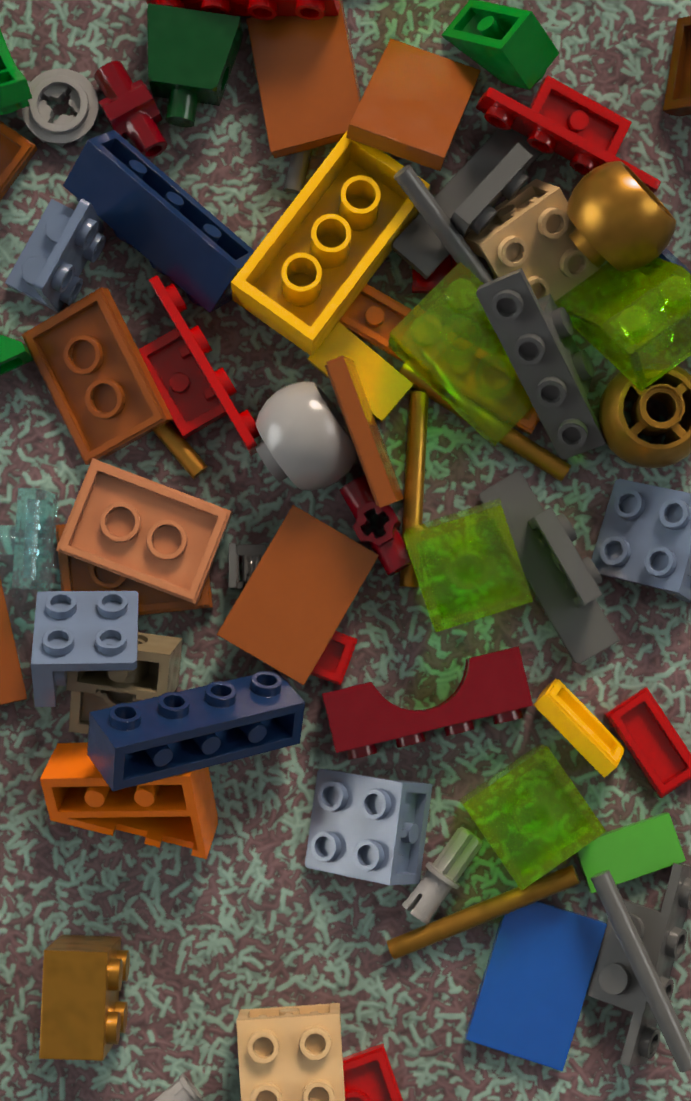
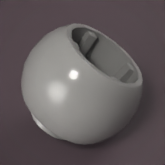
(304, 437)

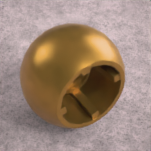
(618, 218)
(675, 393)

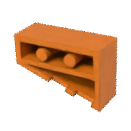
(165, 810)

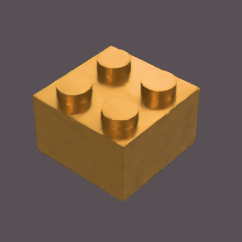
(82, 997)

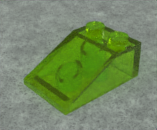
(635, 317)
(461, 357)

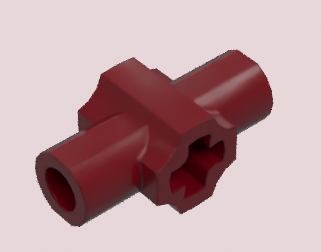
(130, 109)
(389, 547)

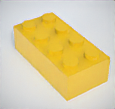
(326, 245)

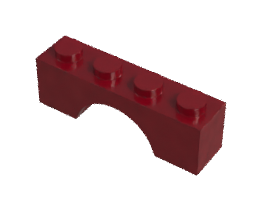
(489, 687)

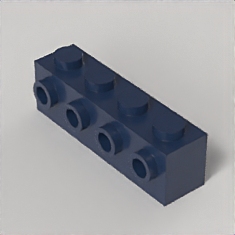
(158, 219)
(194, 729)

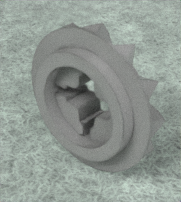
(55, 86)

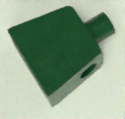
(190, 58)

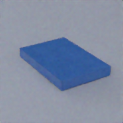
(536, 983)

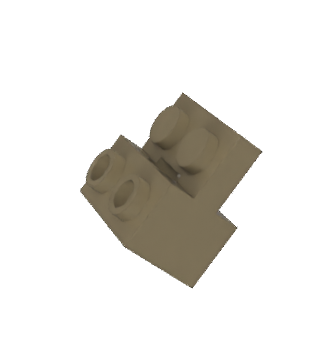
(155, 675)

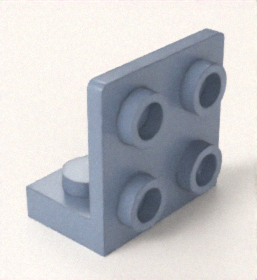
(57, 254)
(647, 538)
(81, 635)
(368, 827)

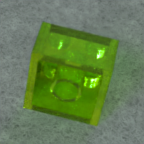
(467, 565)
(532, 816)

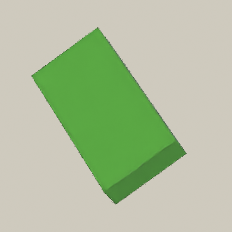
(632, 850)

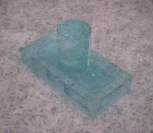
(32, 539)

